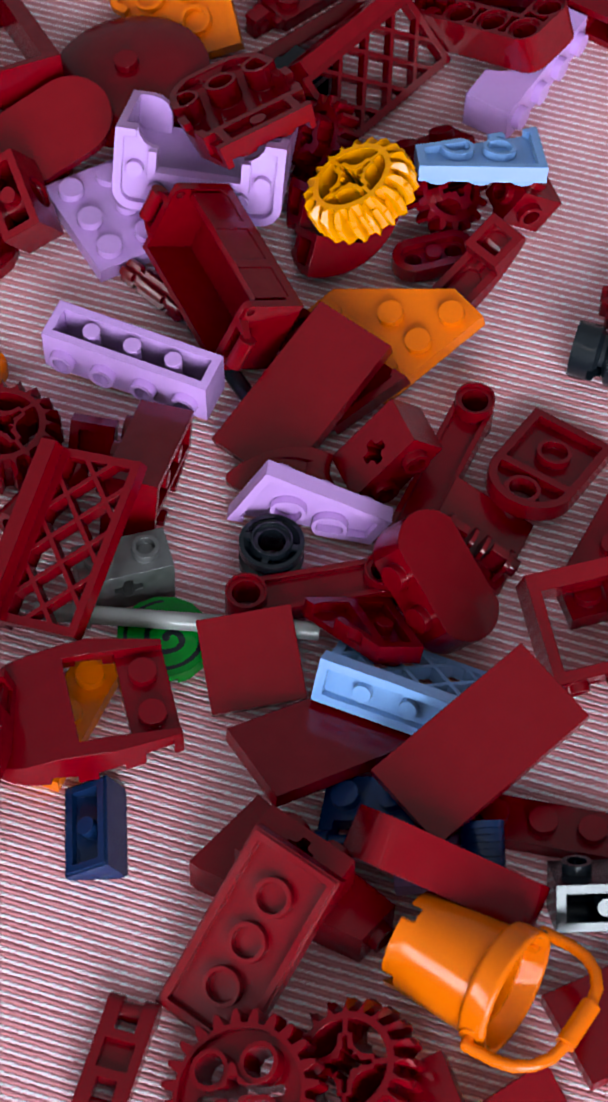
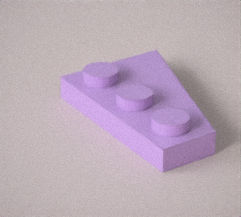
(311, 503)

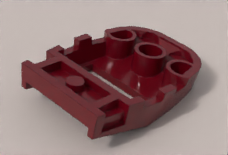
(239, 106)
(44, 722)

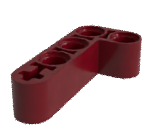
(501, 36)
(444, 867)

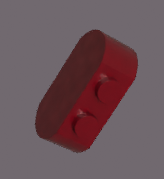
(436, 581)

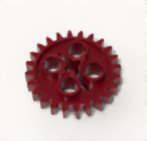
(242, 1050)

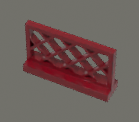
(357, 29)
(32, 533)

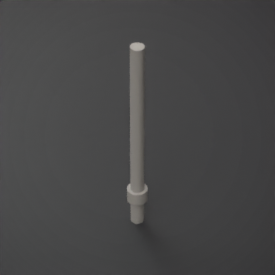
(160, 619)

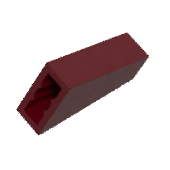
(354, 926)

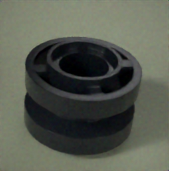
(275, 534)

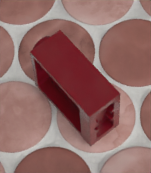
(554, 583)

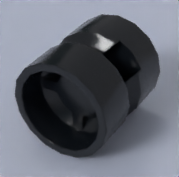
(589, 352)

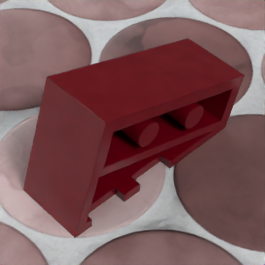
(161, 441)

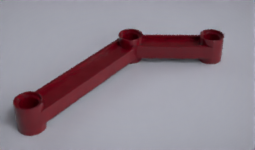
(460, 436)

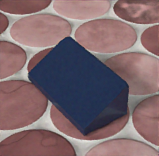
(96, 830)

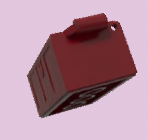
(219, 272)

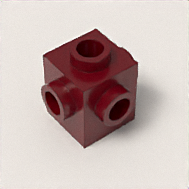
(523, 205)

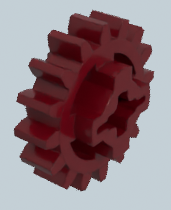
(333, 130)
(448, 205)

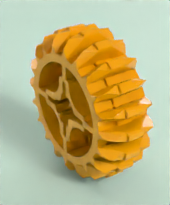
(361, 190)

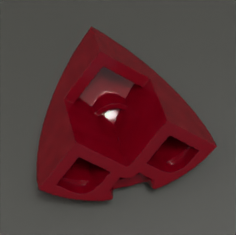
(317, 254)

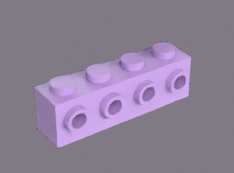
(133, 359)

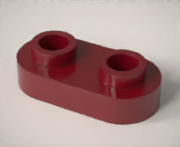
(427, 255)

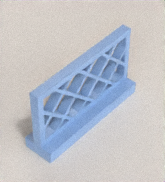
(392, 693)

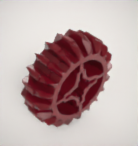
(20, 418)
(344, 1045)

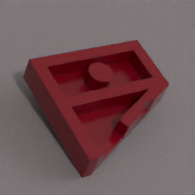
(368, 626)

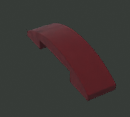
(487, 258)

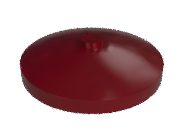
(132, 56)

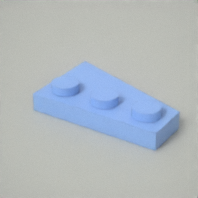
(495, 160)

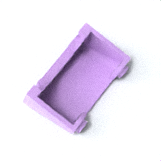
(157, 153)

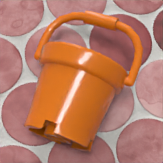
(483, 977)

